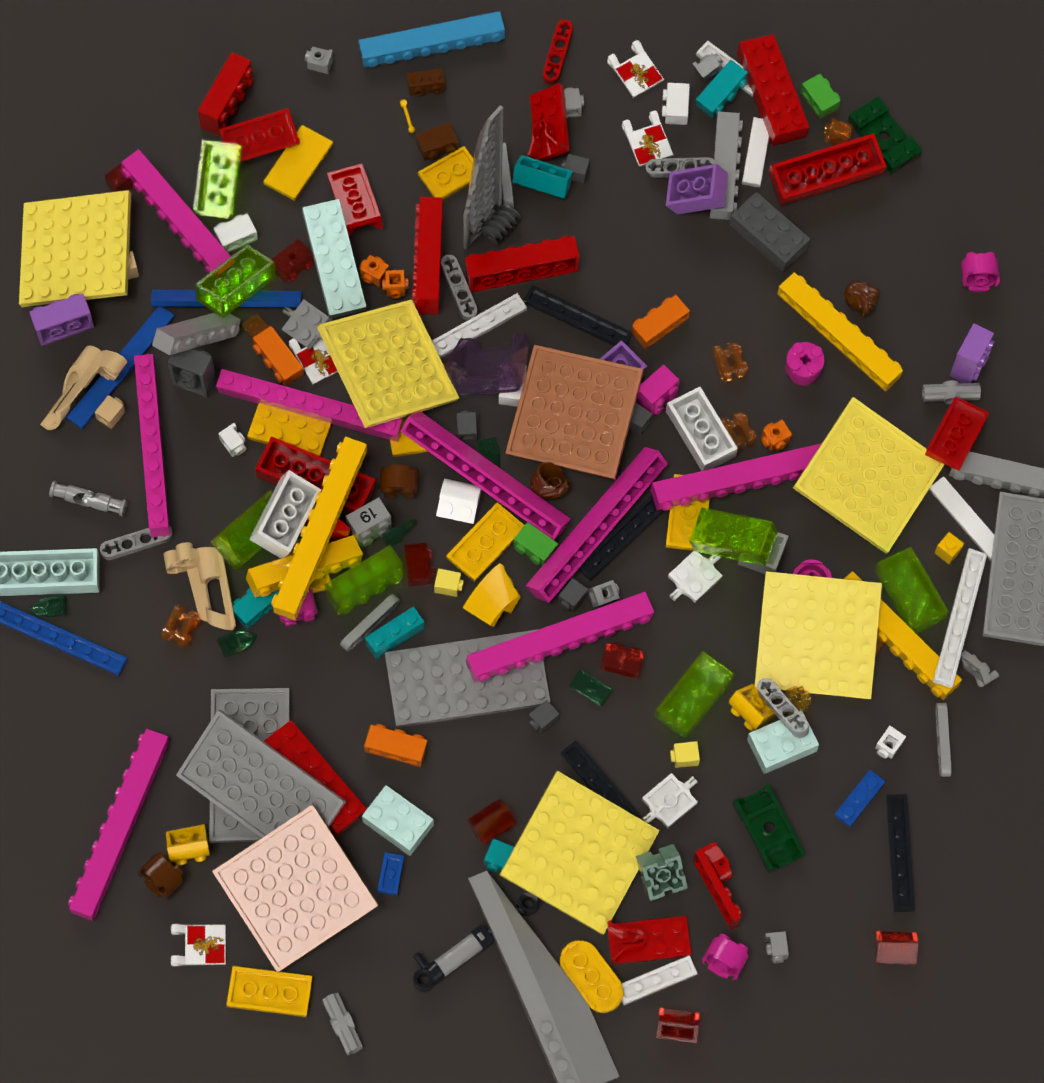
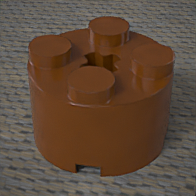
(398, 481)
(161, 875)

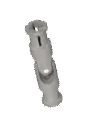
(95, 500)

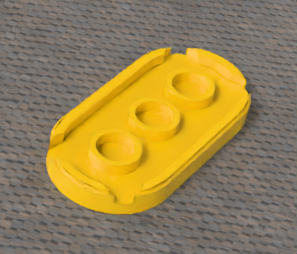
(592, 976)

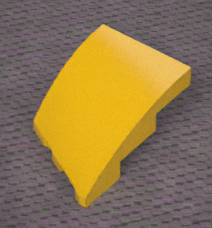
(493, 596)

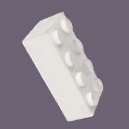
(701, 429)
(285, 514)

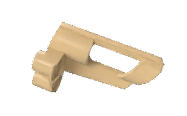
(82, 372)
(202, 566)

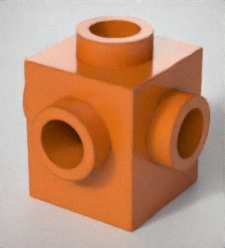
(373, 270)
(395, 283)
(776, 436)

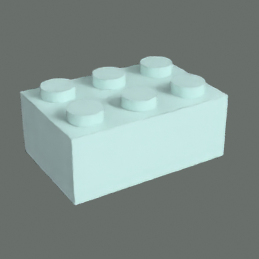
(777, 746)
(398, 820)

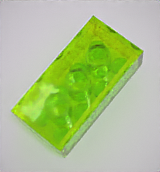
(217, 179)
(235, 281)
(733, 536)
(234, 540)
(364, 580)
(911, 590)
(694, 695)

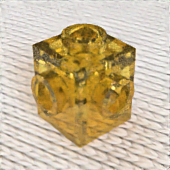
(804, 698)

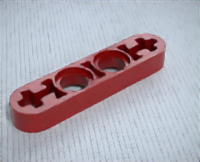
(557, 52)

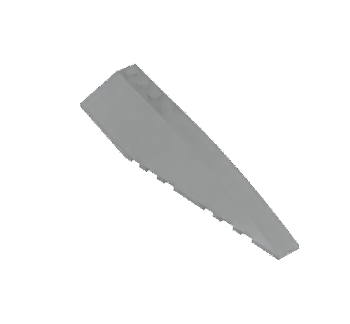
(486, 179)
(548, 996)

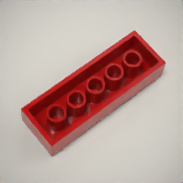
(773, 89)
(827, 169)
(427, 255)
(522, 264)
(282, 456)
(297, 748)

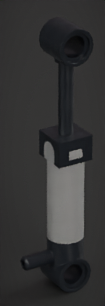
(477, 941)

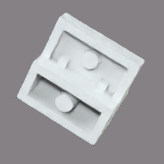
(458, 501)

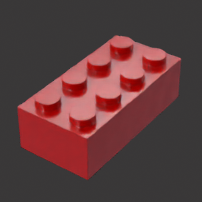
(226, 93)

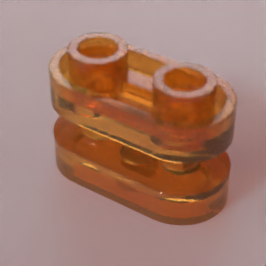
(734, 352)
(741, 422)
(183, 636)

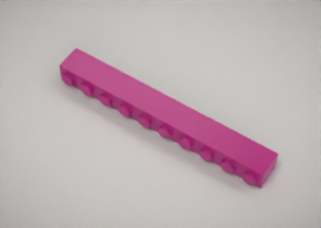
(303, 403)
(152, 445)
(485, 475)
(731, 478)
(596, 524)
(559, 637)
(119, 824)

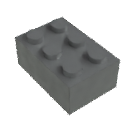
(192, 371)

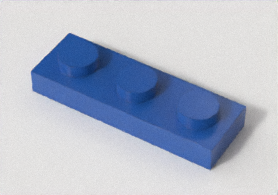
(859, 798)

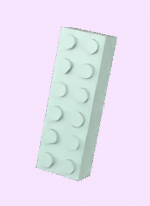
(334, 258)
(49, 572)

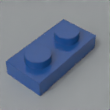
(390, 874)

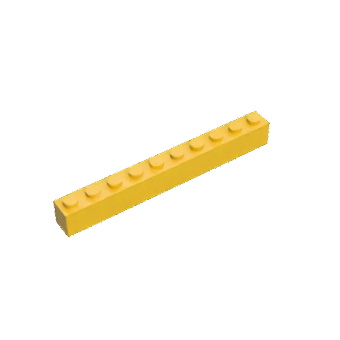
(319, 529)

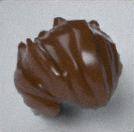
(861, 296)
(549, 481)

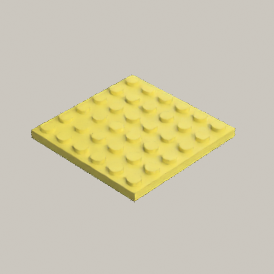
(75, 248)
(388, 363)
(868, 475)
(818, 634)
(579, 852)

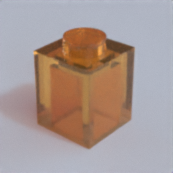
(837, 132)

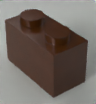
(437, 141)

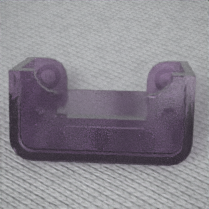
(487, 370)

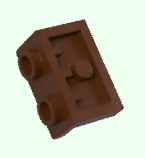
(426, 82)

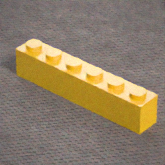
(337, 556)

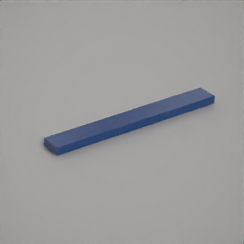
(259, 299)
(102, 388)
(61, 639)

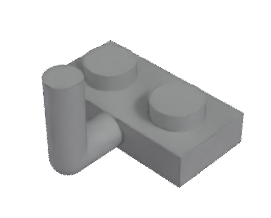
(978, 669)

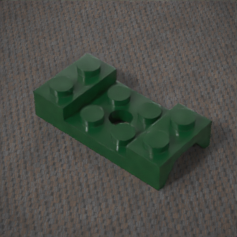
(875, 119)
(775, 847)

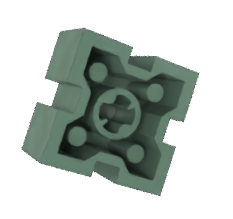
(661, 872)

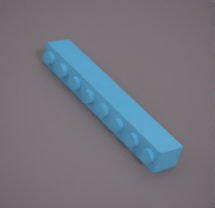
(431, 39)

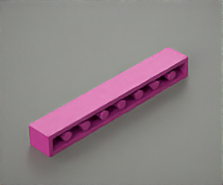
(174, 211)

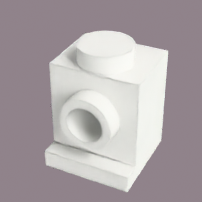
(232, 440)
(891, 737)

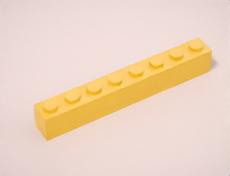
(840, 331)
(909, 647)

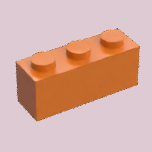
(660, 321)
(277, 356)
(396, 745)

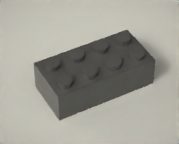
(769, 231)

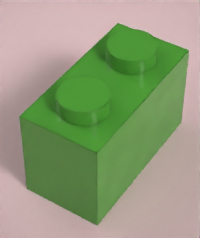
(820, 96)
(534, 544)

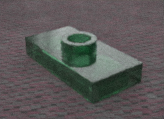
(591, 687)

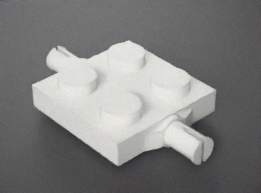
(694, 576)
(669, 800)

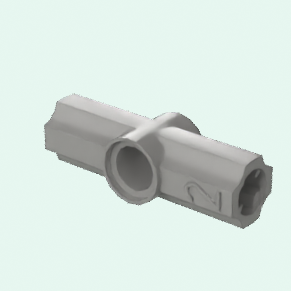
(950, 389)
(342, 1023)

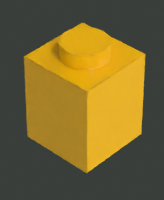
(949, 548)

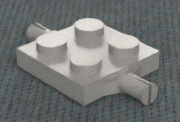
(304, 323)

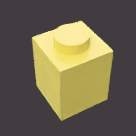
(448, 582)
(685, 754)

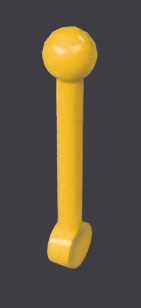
(403, 103)

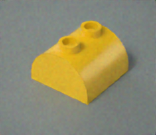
(751, 708)
(187, 844)

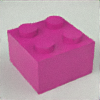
(658, 390)

